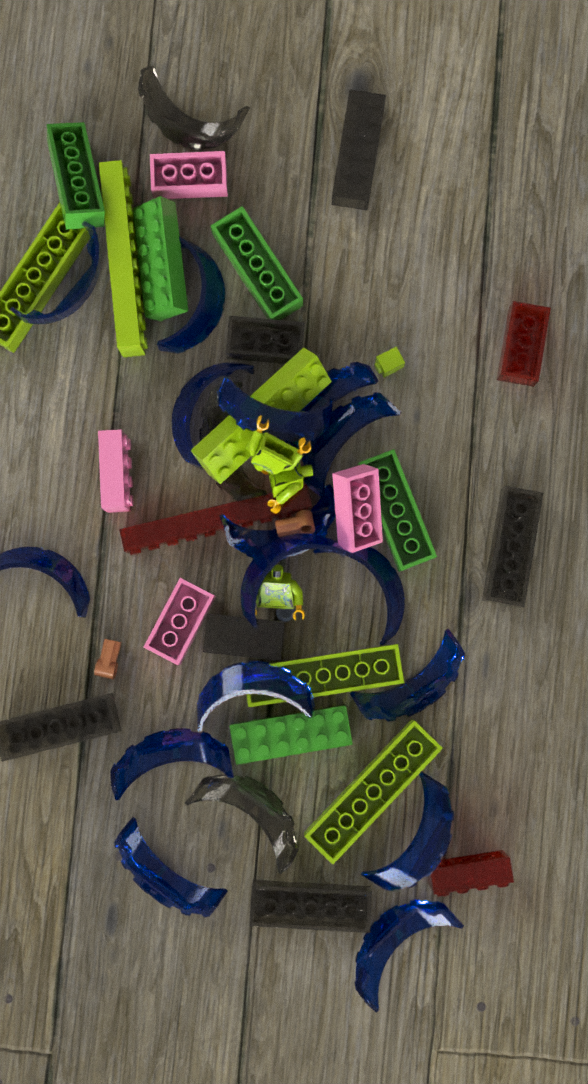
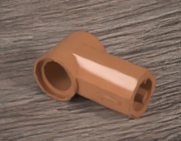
(301, 523)
(107, 663)

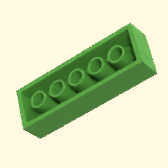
(75, 175)
(160, 259)
(256, 265)
(400, 515)
(290, 734)

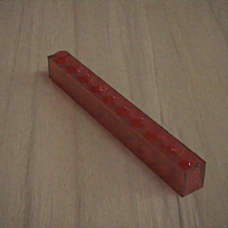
(208, 521)

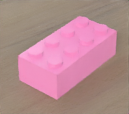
(189, 175)
(114, 471)
(357, 507)
(179, 621)

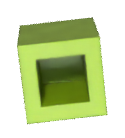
(389, 362)

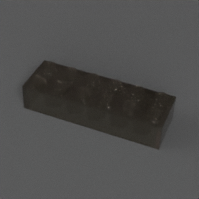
(358, 149)
(512, 547)
(58, 727)
(310, 906)

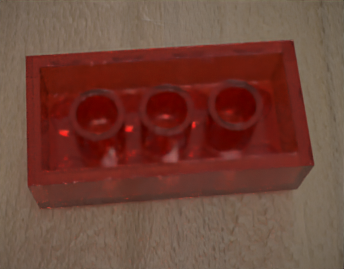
(523, 343)
(471, 872)

